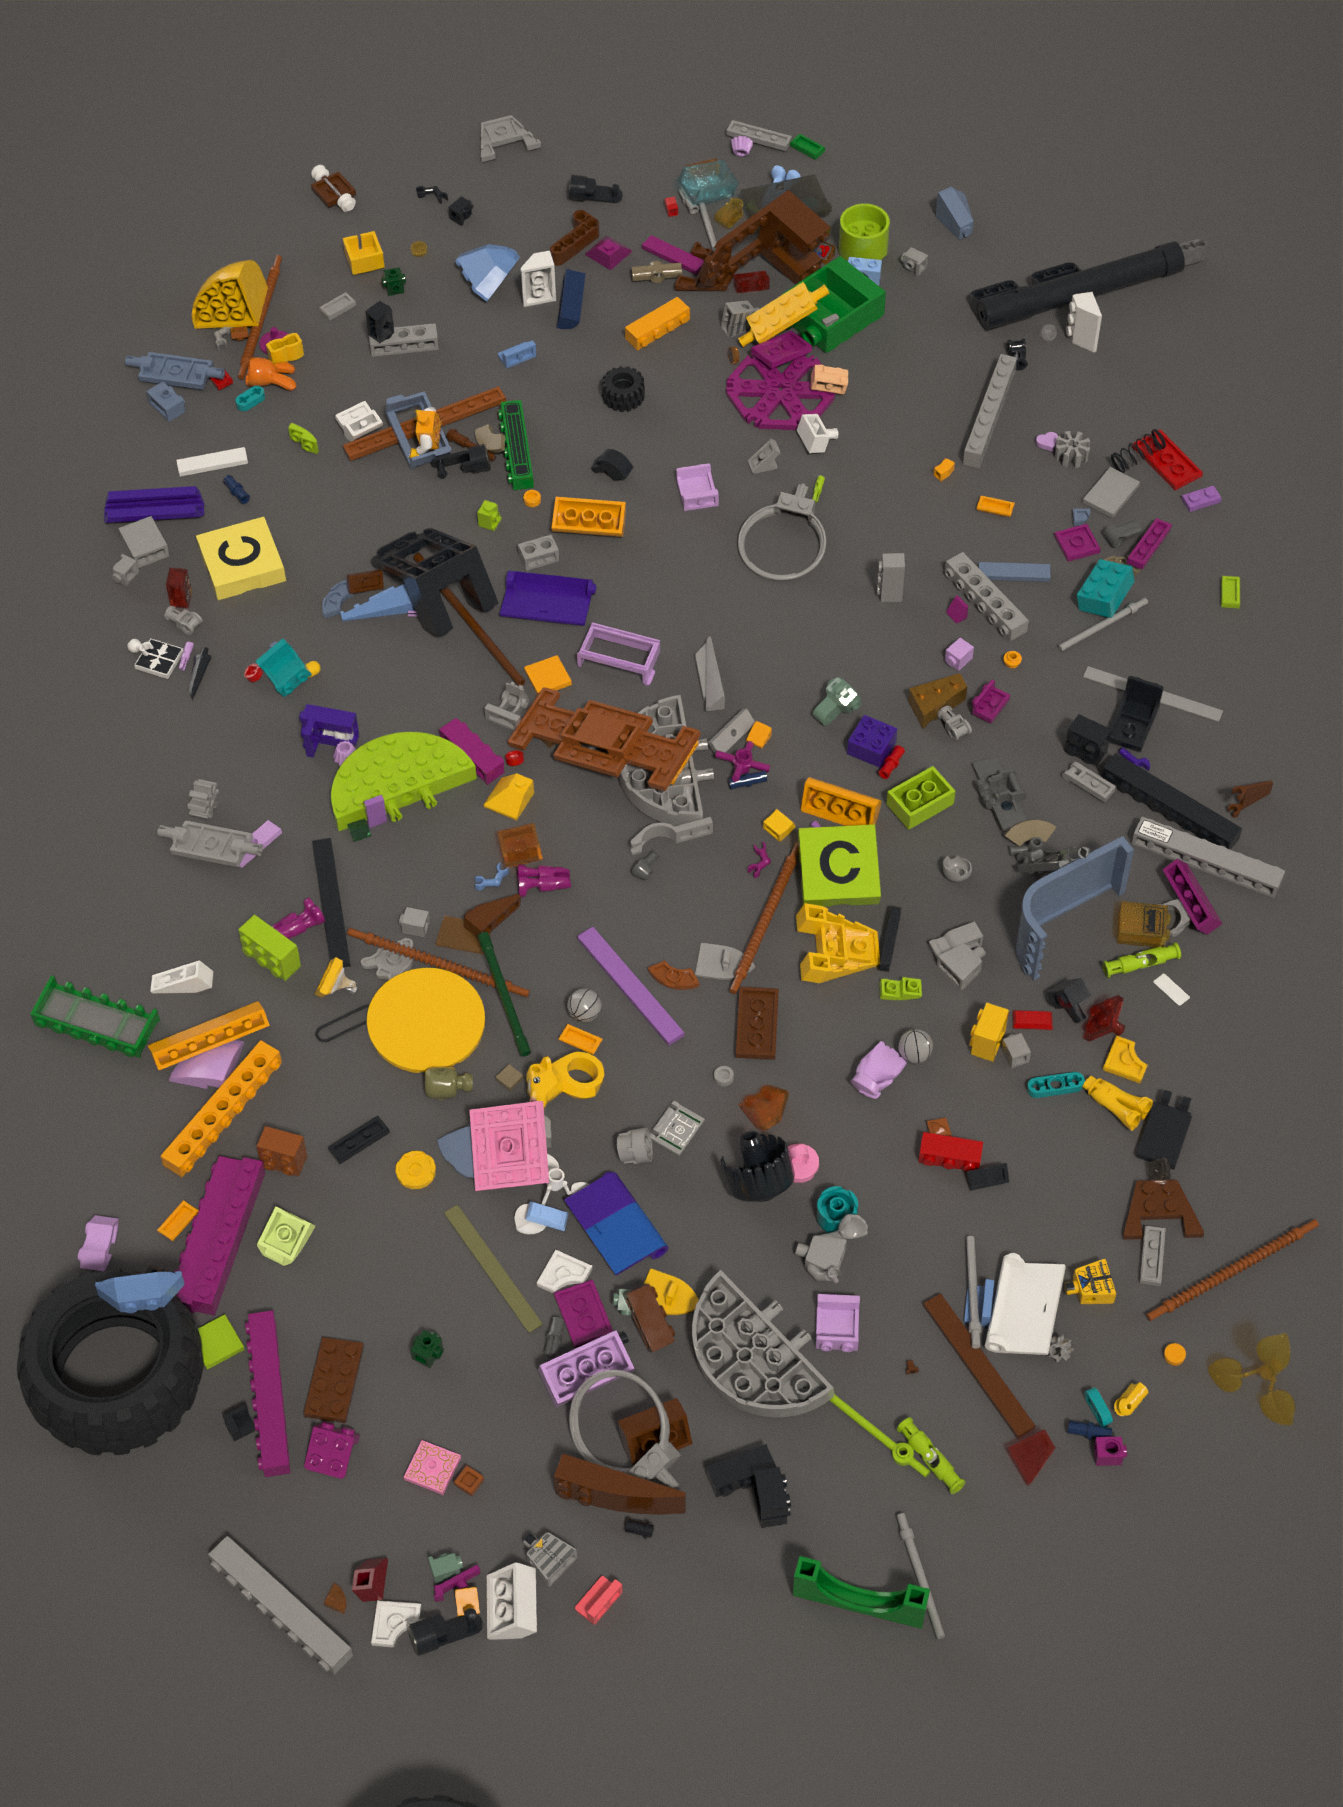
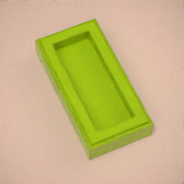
(1230, 592)

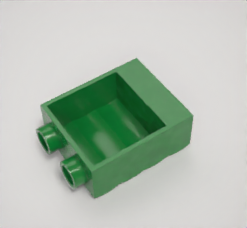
(851, 297)

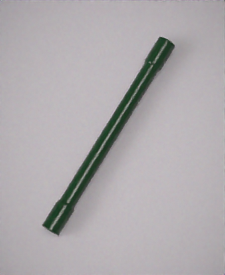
(520, 1038)

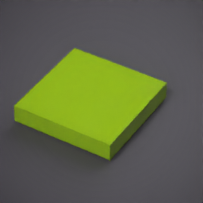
(219, 1341)

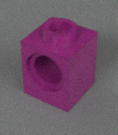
(1102, 1457)

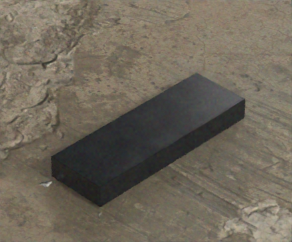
(358, 1140)

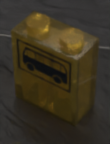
(1143, 924)

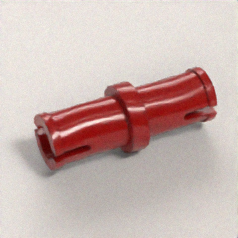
(891, 762)

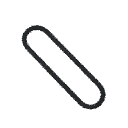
(344, 1016)

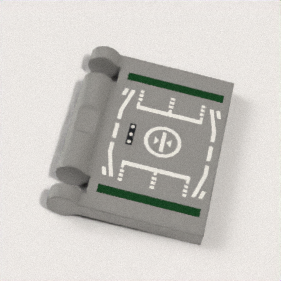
(676, 1128)

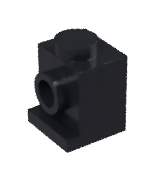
(460, 210)

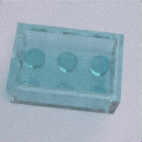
(707, 182)

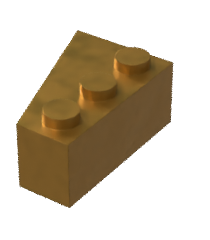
(930, 697)

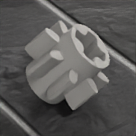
(1064, 1344)

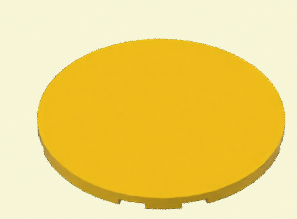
(425, 1019)

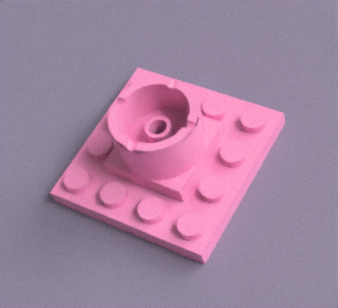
(509, 1146)

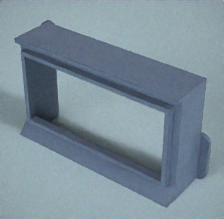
(400, 403)

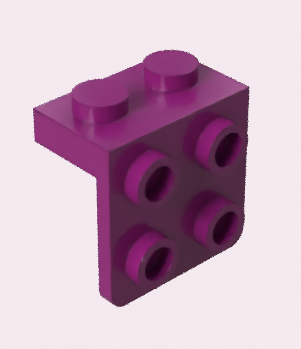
(330, 1449)

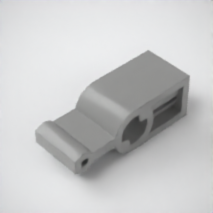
(966, 934)

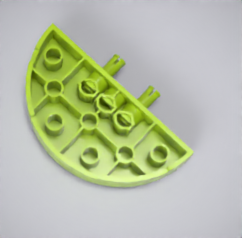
(402, 770)

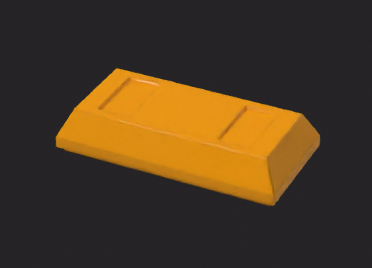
(995, 506)
(580, 1039)
(178, 1220)

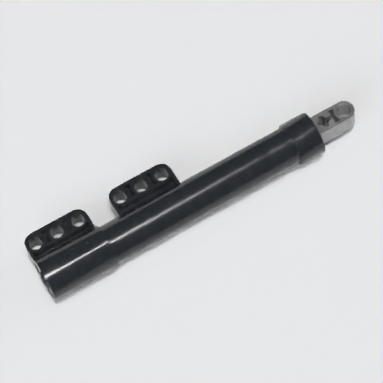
(1056, 285)

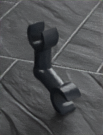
(422, 191)

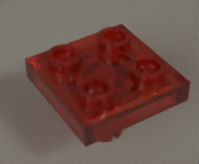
(1104, 1019)

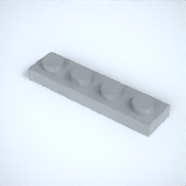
(759, 135)

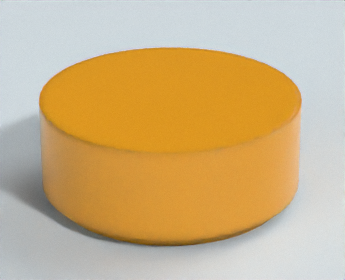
(532, 498)
(1174, 1354)

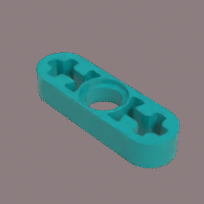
(1042, 1092)

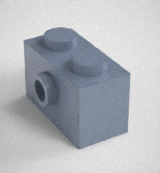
(166, 401)

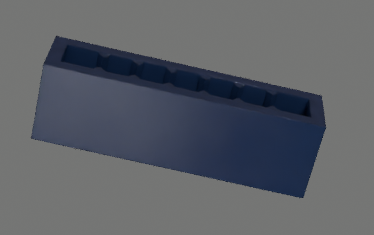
(571, 299)

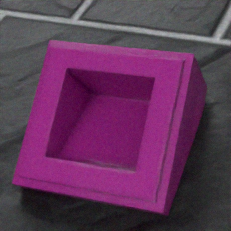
(958, 610)

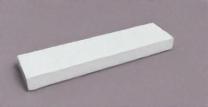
(212, 461)

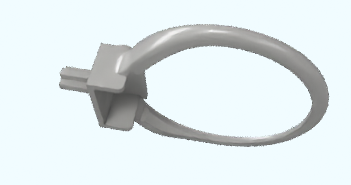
(794, 503)
(656, 1460)

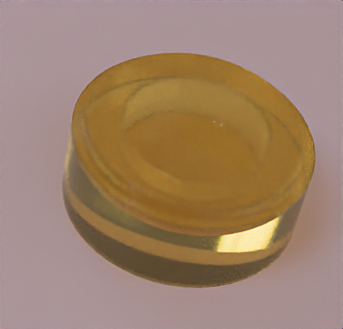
(419, 248)

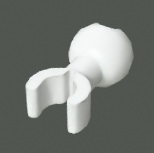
(136, 646)

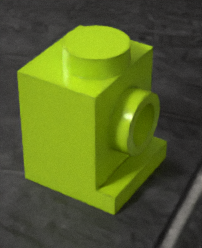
(488, 515)

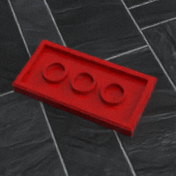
(1169, 462)

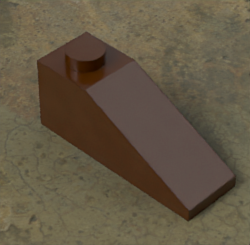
(491, 914)

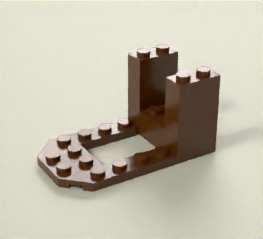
(785, 238)

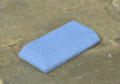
(547, 1216)

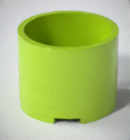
(864, 232)

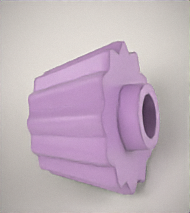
(741, 145)
(342, 751)

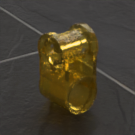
(730, 213)

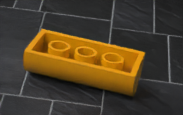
(589, 516)
(839, 804)

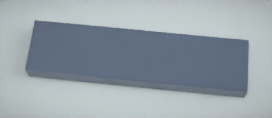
(1016, 571)

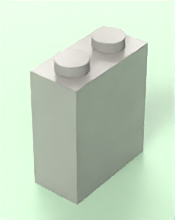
(144, 541)

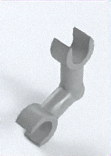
(218, 335)

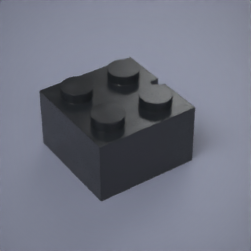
(1087, 740)
(771, 1497)

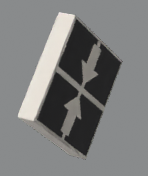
(160, 659)

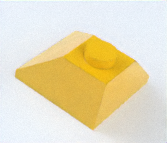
(511, 795)

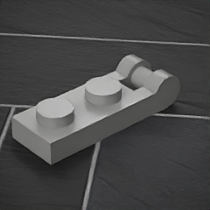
(1089, 781)

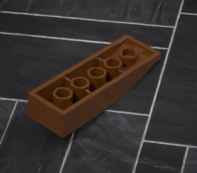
(614, 1489)

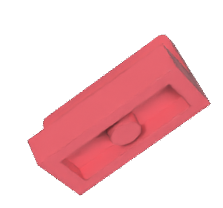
(599, 1599)

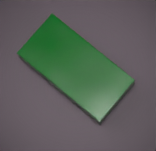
(807, 146)

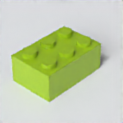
(920, 797)
(269, 948)

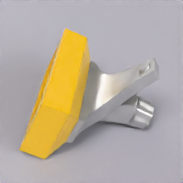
(335, 979)

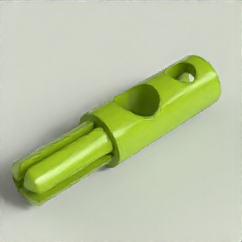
(818, 488)

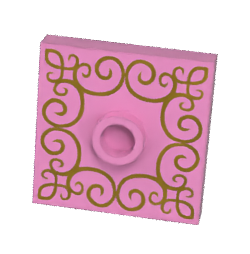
(432, 1467)

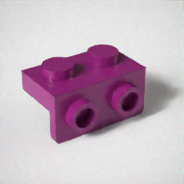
(989, 702)

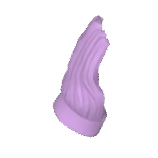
(877, 1070)

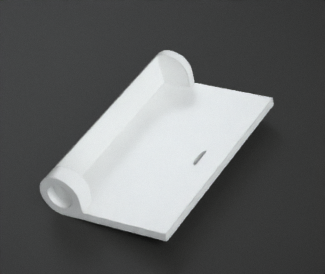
(1019, 1314)

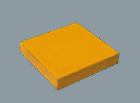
(548, 674)

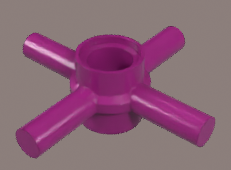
(742, 761)

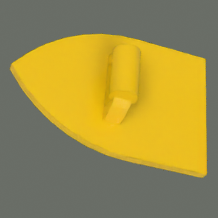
(672, 1293)

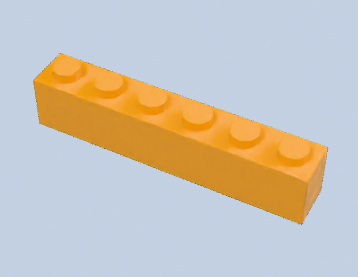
(208, 1035)

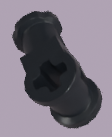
(1018, 350)

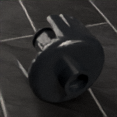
(765, 1171)

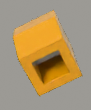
(944, 469)

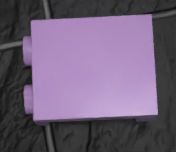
(696, 487)
(837, 1322)

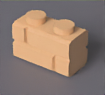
(829, 379)

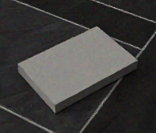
(1111, 492)

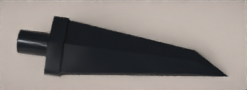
(199, 667)

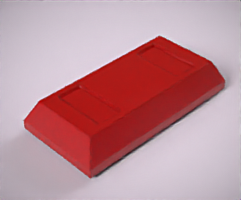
(1032, 1020)

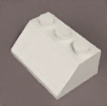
(538, 279)
(1084, 321)
(511, 1602)

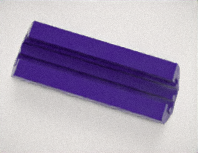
(158, 503)

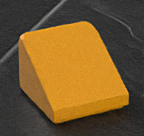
(759, 734)
(466, 1599)

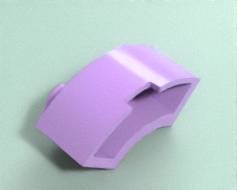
(100, 1233)

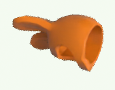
(265, 372)

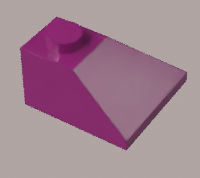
(608, 252)

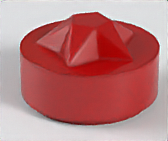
(253, 673)
(514, 758)

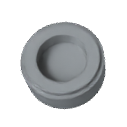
(723, 1076)

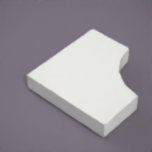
(563, 1271)
(392, 1621)

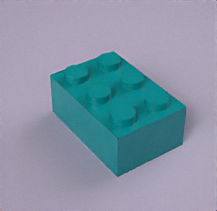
(1105, 588)

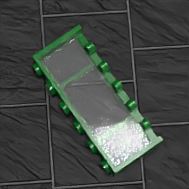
(94, 1018)

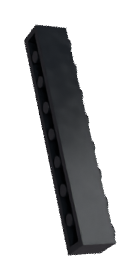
(1170, 802)

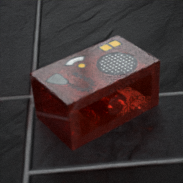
(179, 587)

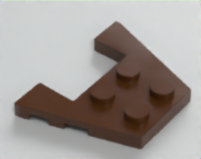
(688, 283)
(1160, 1201)

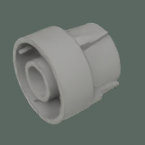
(635, 1146)

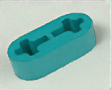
(250, 398)
(1098, 1407)

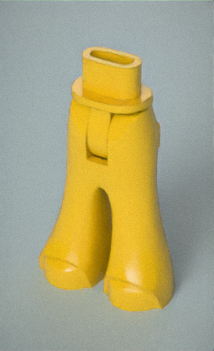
(1124, 1106)

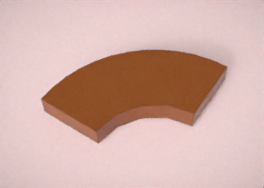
(673, 977)

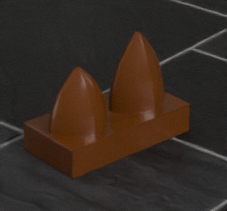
(365, 581)

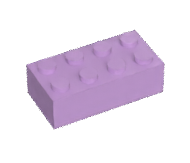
(569, 1371)

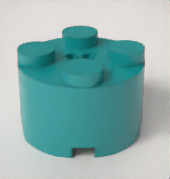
(834, 1206)

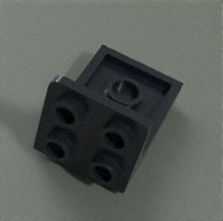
(1136, 713)

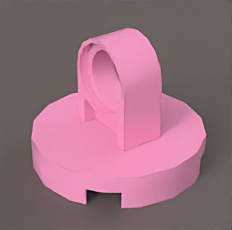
(804, 1162)

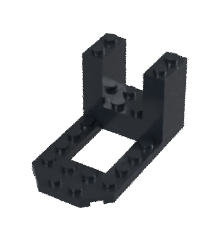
(453, 563)

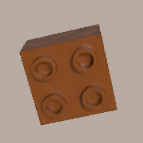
(282, 1151)

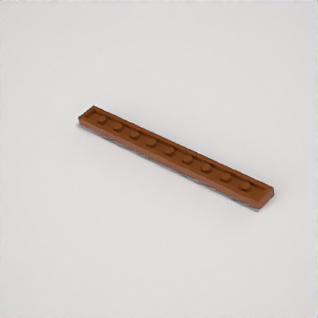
(448, 415)

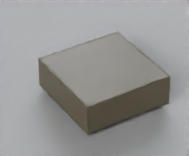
(509, 1077)

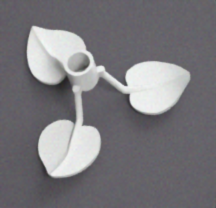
(556, 1182)

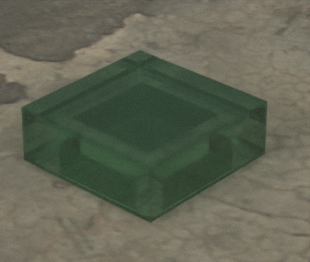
(359, 830)

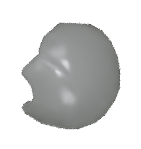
(957, 869)

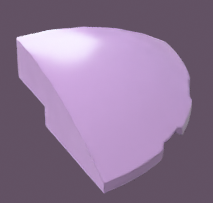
(209, 1067)

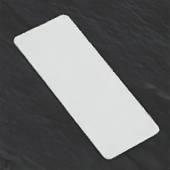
(1171, 989)

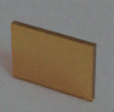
(455, 936)

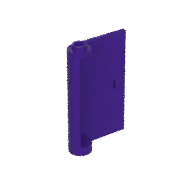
(547, 597)

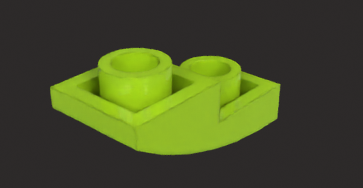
(306, 439)
(900, 990)

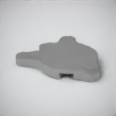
(388, 962)

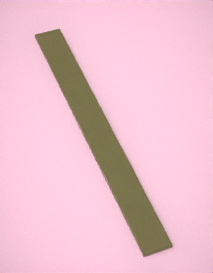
(493, 1269)

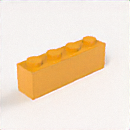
(657, 323)

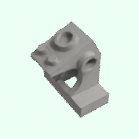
(514, 697)

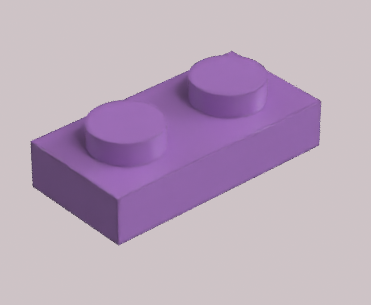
(1201, 498)

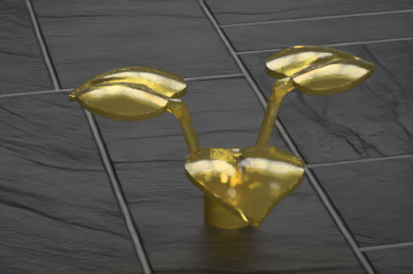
(1276, 1354)

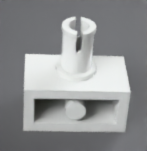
(814, 433)

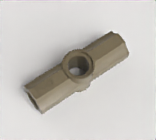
(656, 271)

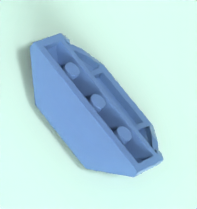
(140, 1291)

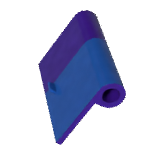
(616, 1223)

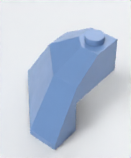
(487, 267)

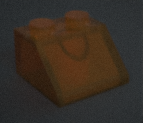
(520, 845)

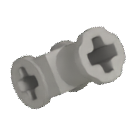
(184, 620)
(954, 725)

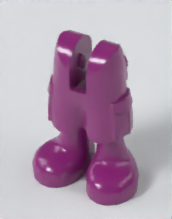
(548, 879)
(294, 925)

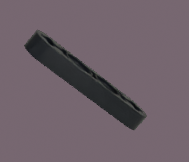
(890, 939)

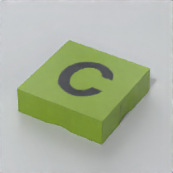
(839, 865)

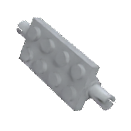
(210, 843)

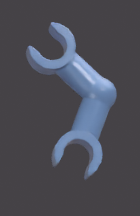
(491, 882)

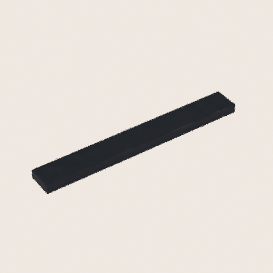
(331, 900)

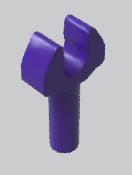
(1144, 762)

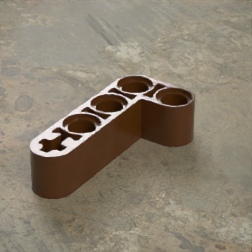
(584, 233)

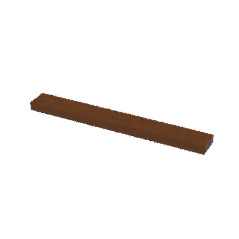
(979, 1366)

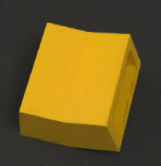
(778, 825)

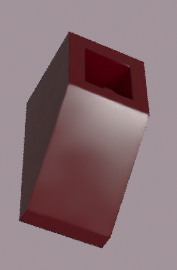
(370, 1579)

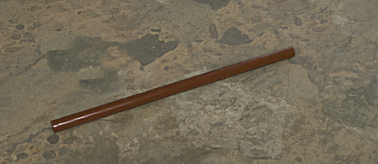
(480, 633)

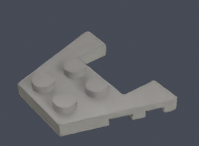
(502, 132)

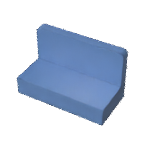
(518, 354)
(985, 1297)

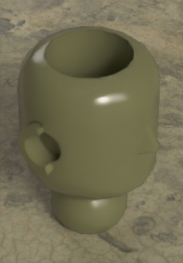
(443, 1082)

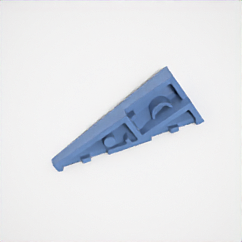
(385, 603)

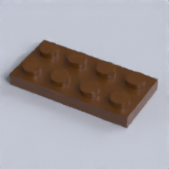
(757, 1023)
(334, 1380)

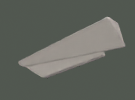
(709, 677)

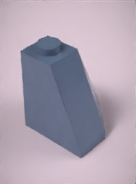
(954, 212)

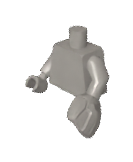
(827, 1250)

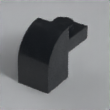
(614, 463)

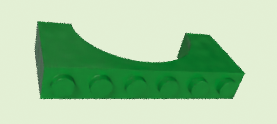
(902, 1606)

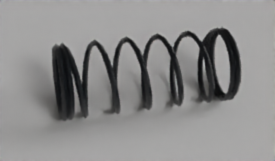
(1156, 442)

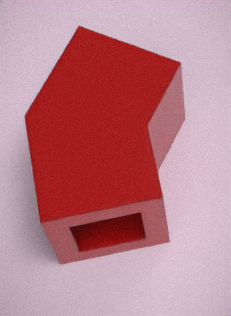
(671, 206)

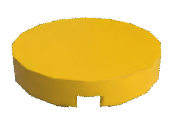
(415, 1170)

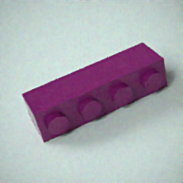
(487, 763)
(1192, 896)

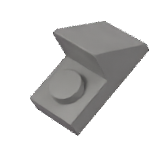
(765, 457)

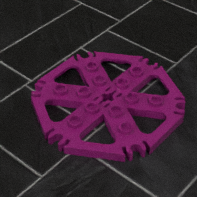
(772, 397)

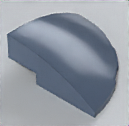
(458, 1151)

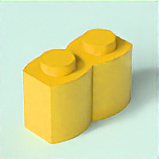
(285, 349)

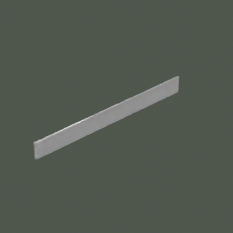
(1167, 698)

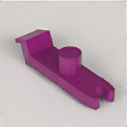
(457, 1581)

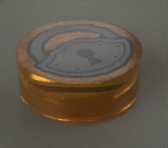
(733, 355)

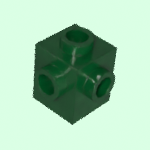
(393, 281)
(427, 1348)

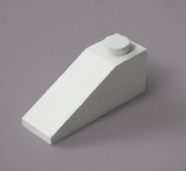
(183, 979)

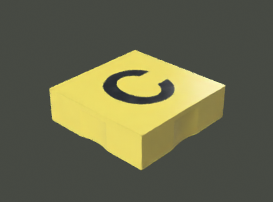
(241, 558)

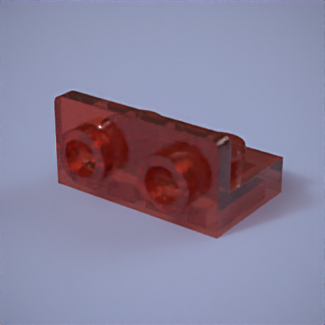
(751, 281)

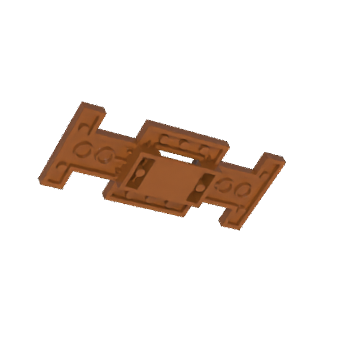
(605, 727)

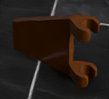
(1249, 794)

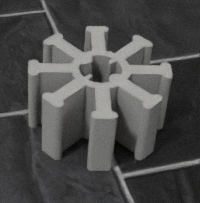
(1072, 449)
(203, 799)

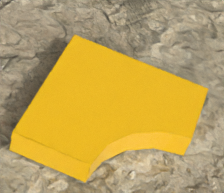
(1124, 1061)

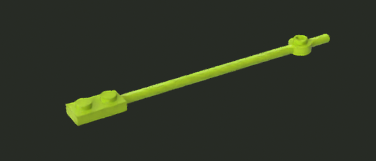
(899, 1459)

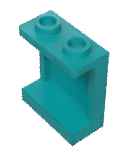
(284, 667)

